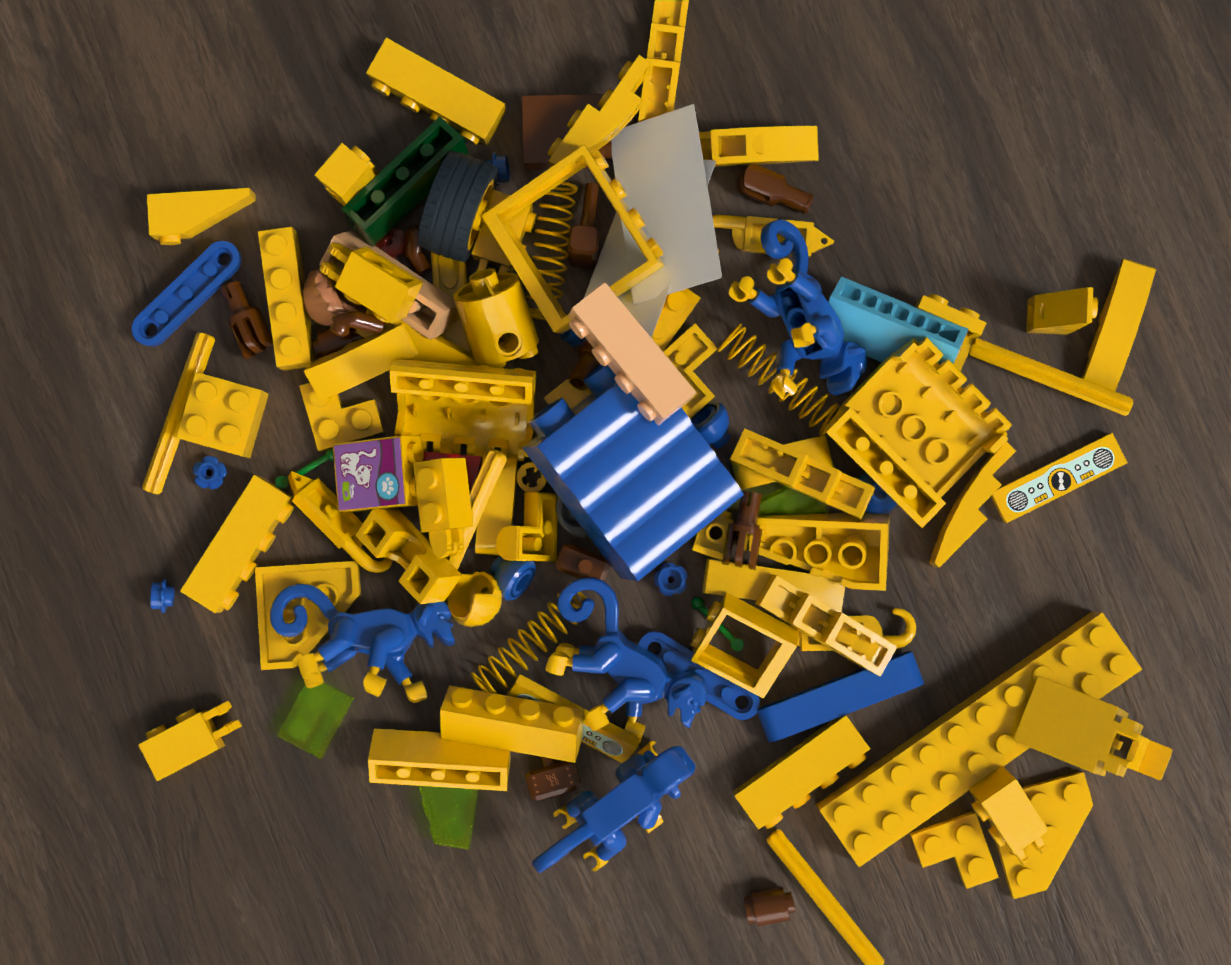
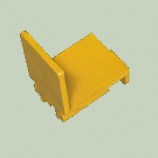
(1087, 732)

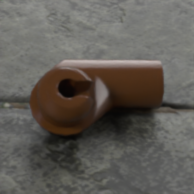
(413, 252)
(358, 320)

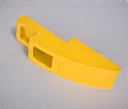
(597, 127)
(760, 145)

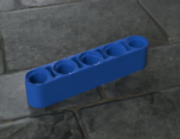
(838, 697)

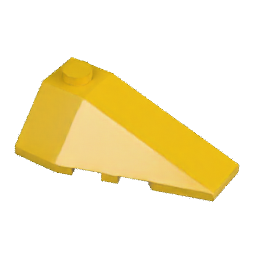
(830, 546)

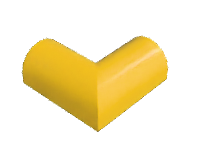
(537, 536)

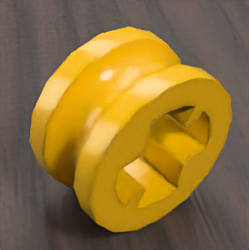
(541, 482)

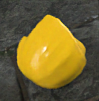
(475, 599)

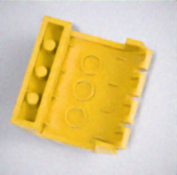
(464, 406)
(917, 427)

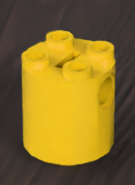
(496, 318)

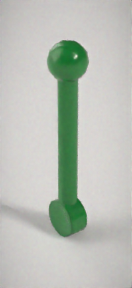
(282, 481)
(736, 643)

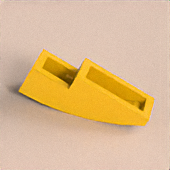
(360, 361)

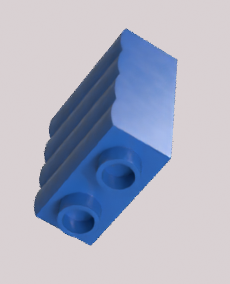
(627, 479)

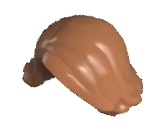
(324, 300)

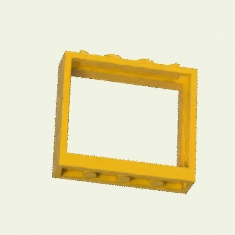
(522, 263)

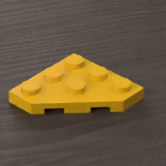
(338, 582)
(1063, 807)

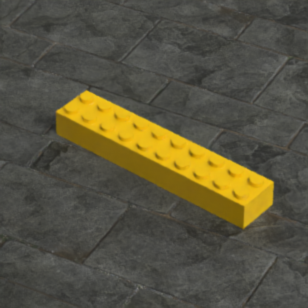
(969, 740)

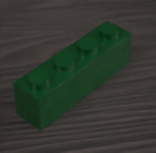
(402, 182)

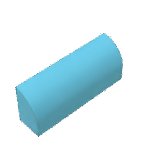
(886, 323)

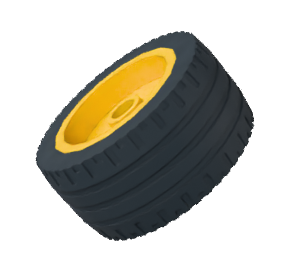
(456, 206)

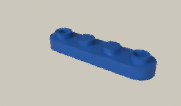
(186, 293)
(720, 691)

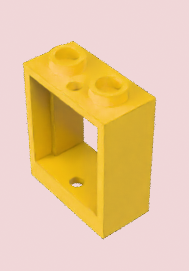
(719, 662)

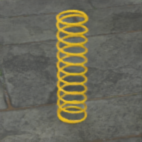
(534, 312)
(742, 362)
(486, 686)

